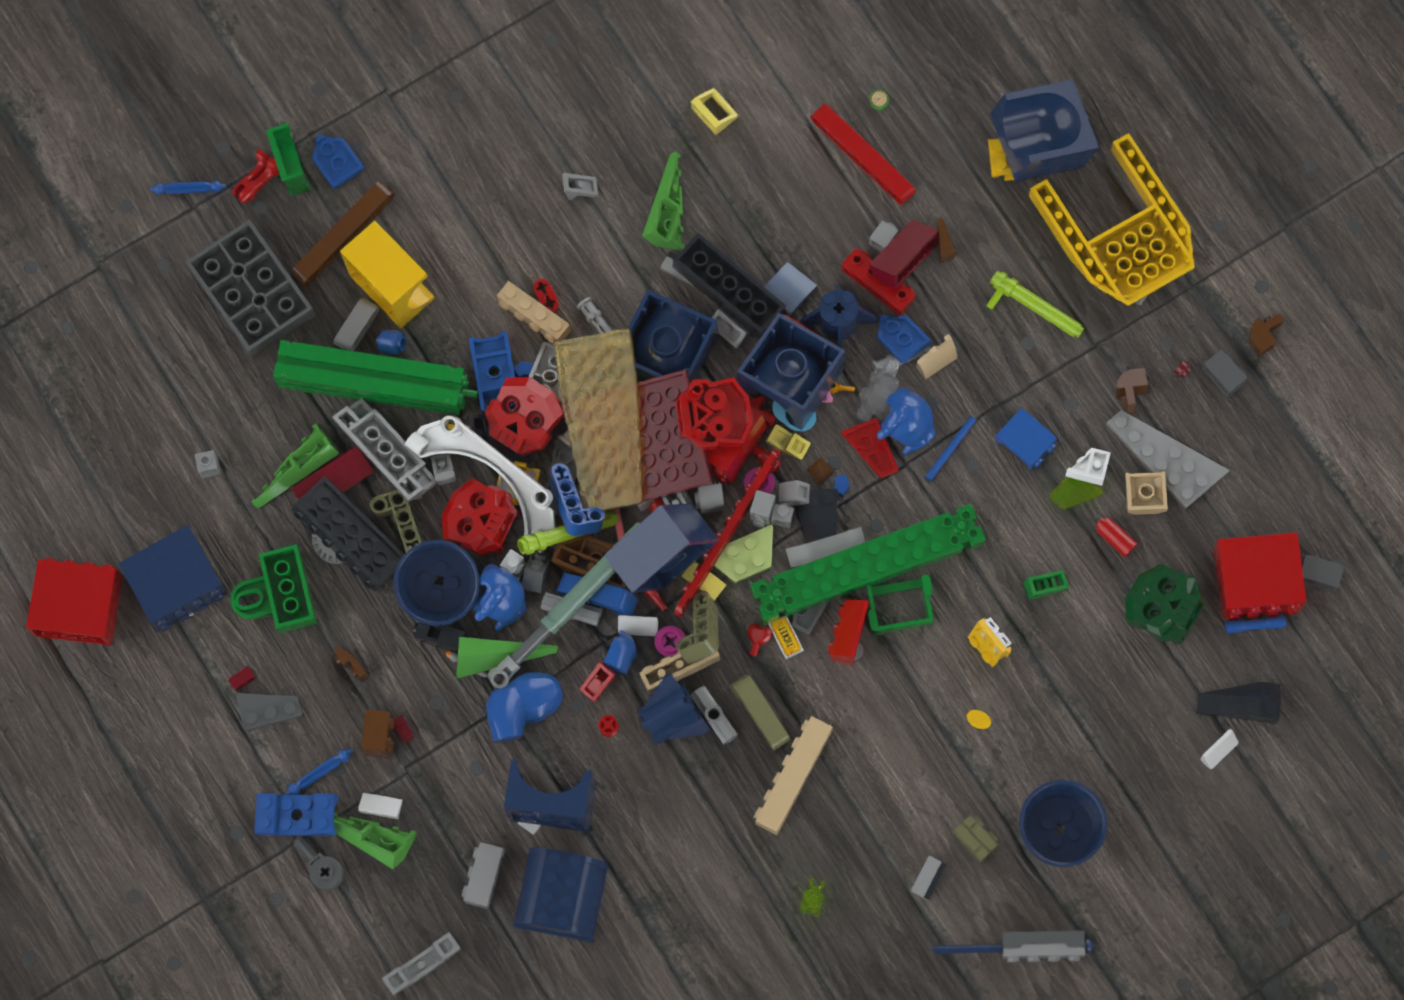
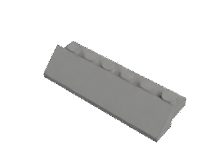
(386, 449)

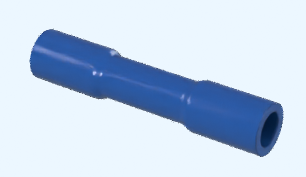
(1267, 623)

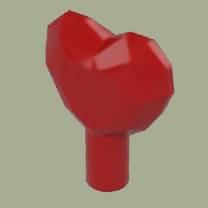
(758, 636)

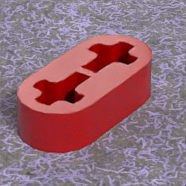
(549, 294)

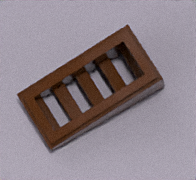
(946, 248)

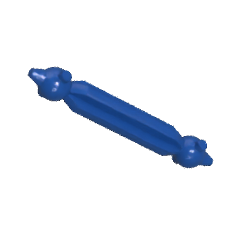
(187, 187)
(318, 772)

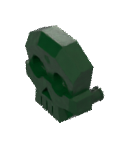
(1150, 596)

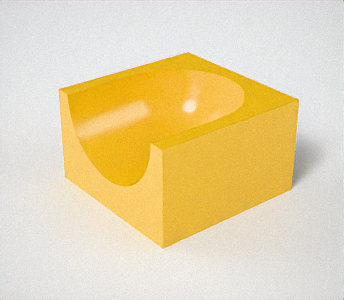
(387, 274)

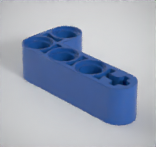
(575, 518)
(608, 596)

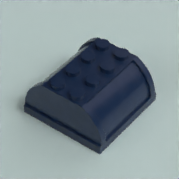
(561, 894)

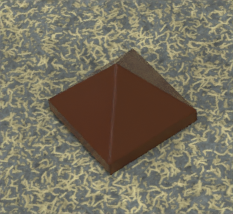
(820, 470)

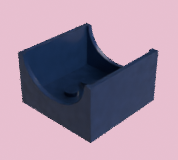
(559, 810)

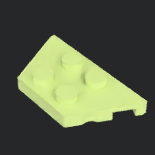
(747, 555)

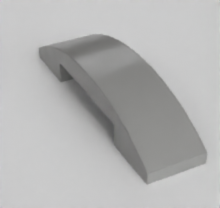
(817, 549)
(421, 964)

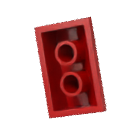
(848, 631)

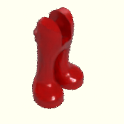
(257, 178)

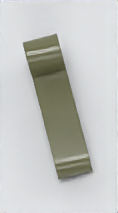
(398, 511)
(705, 637)
(760, 711)

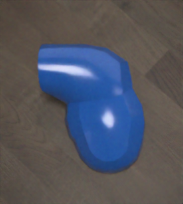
(522, 702)

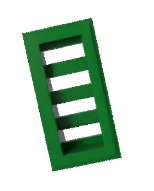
(1037, 592)

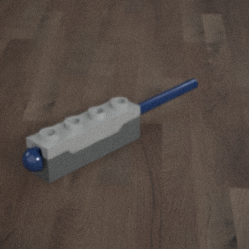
(1031, 946)

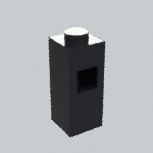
(438, 636)

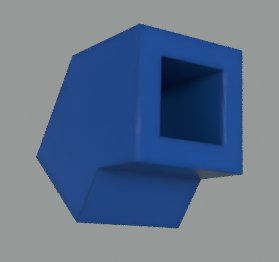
(523, 369)
(842, 484)

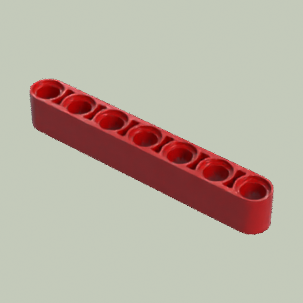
(863, 154)

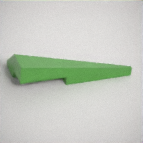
(664, 222)
(311, 455)
(382, 843)

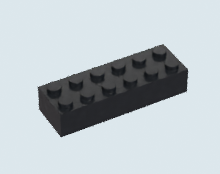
(728, 285)

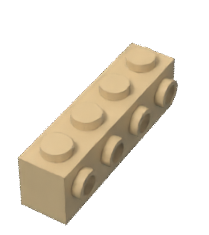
(533, 313)
(653, 675)

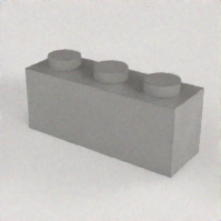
(483, 875)

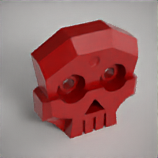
(531, 402)
(730, 412)
(487, 521)

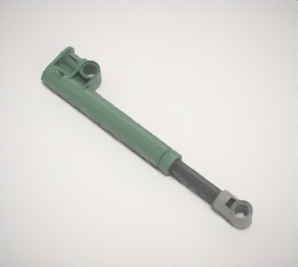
(556, 617)

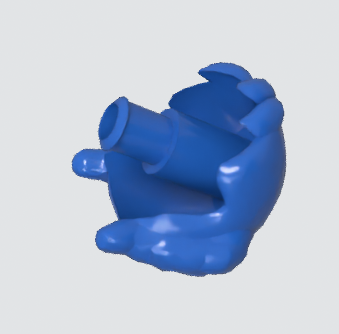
(908, 420)
(502, 597)

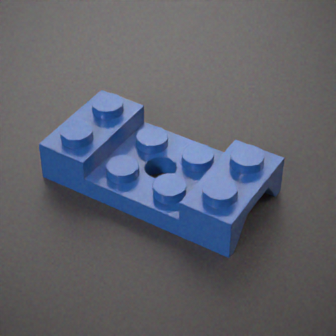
(486, 355)
(276, 813)

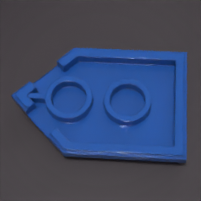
(336, 160)
(902, 337)

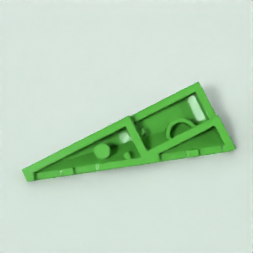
(484, 654)

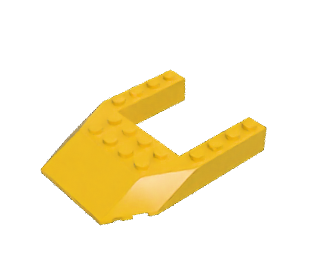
(1136, 253)

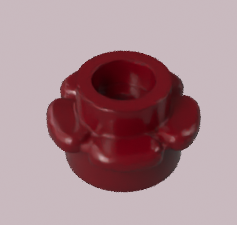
(1183, 369)

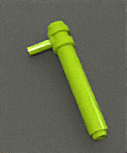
(1013, 289)
(541, 540)

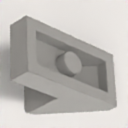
(579, 185)
(443, 469)

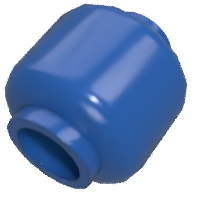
(391, 342)

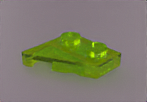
(1074, 492)

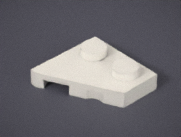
(1090, 467)

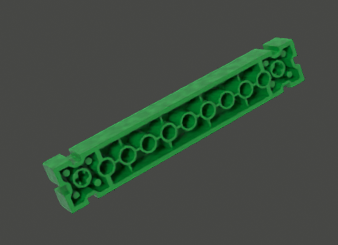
(867, 564)

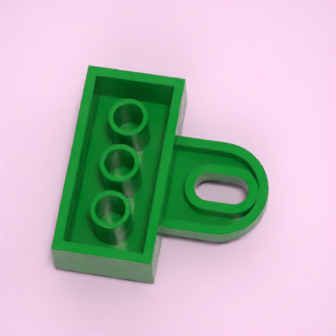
(281, 591)

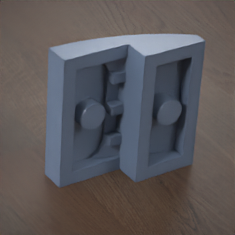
(790, 287)

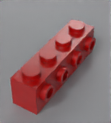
(858, 269)

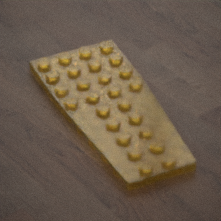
(602, 416)

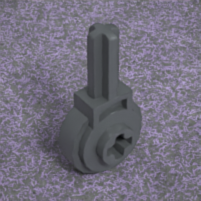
(319, 865)

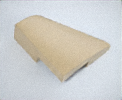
(937, 358)

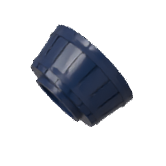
(433, 602)
(1067, 805)

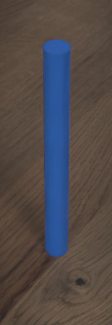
(950, 448)

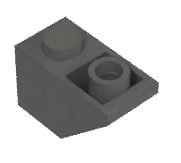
(536, 571)

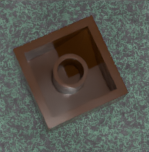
(376, 734)

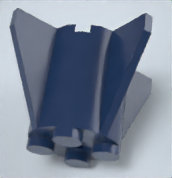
(838, 315)
(671, 712)

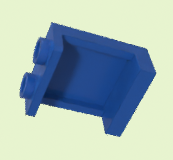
(1027, 439)

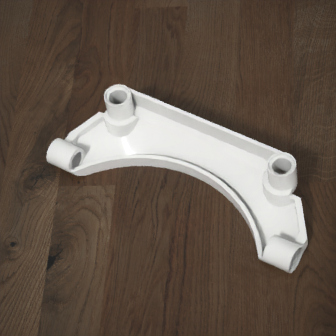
(439, 439)

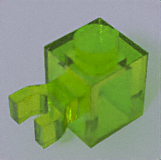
(812, 899)

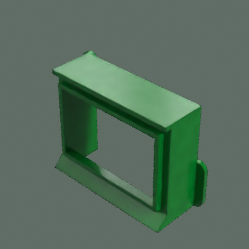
(287, 159)
(923, 583)

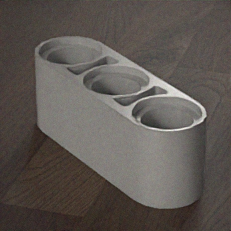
(356, 325)

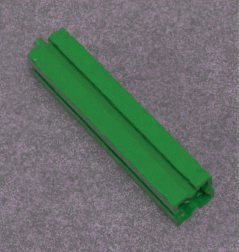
(372, 378)

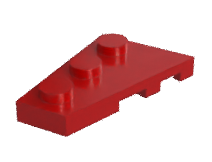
(870, 448)

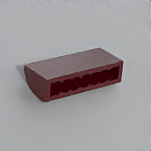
(904, 253)
(341, 472)

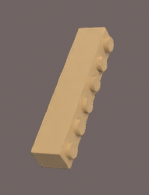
(794, 775)

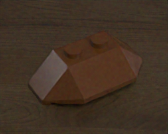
(581, 555)

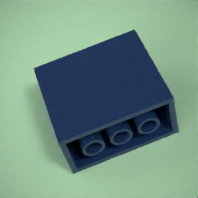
(173, 579)

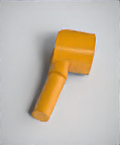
(839, 387)

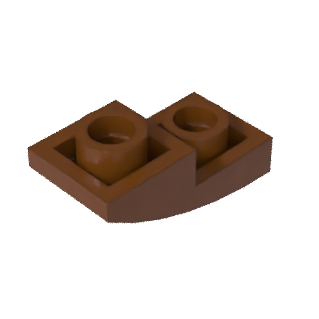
(347, 660)

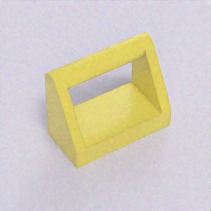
(707, 117)

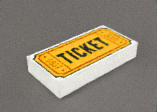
(786, 637)

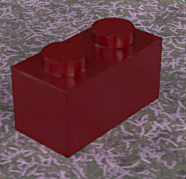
(241, 679)
(403, 729)

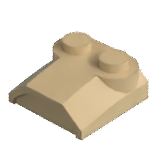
(1146, 493)

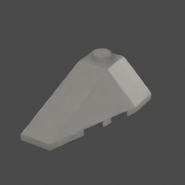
(545, 369)

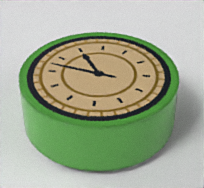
(879, 99)

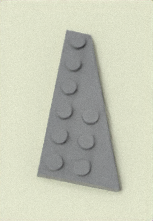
(1186, 471)

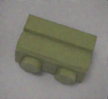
(975, 838)

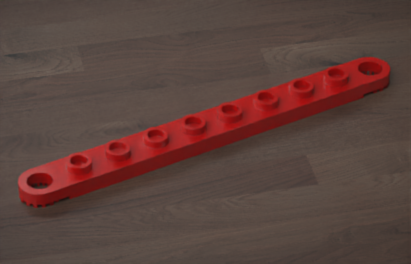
(731, 523)

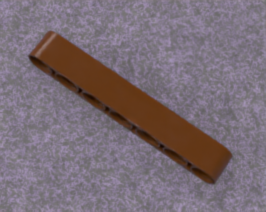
(342, 233)

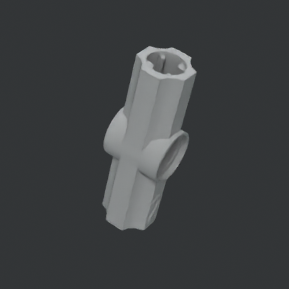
(585, 614)
(720, 725)

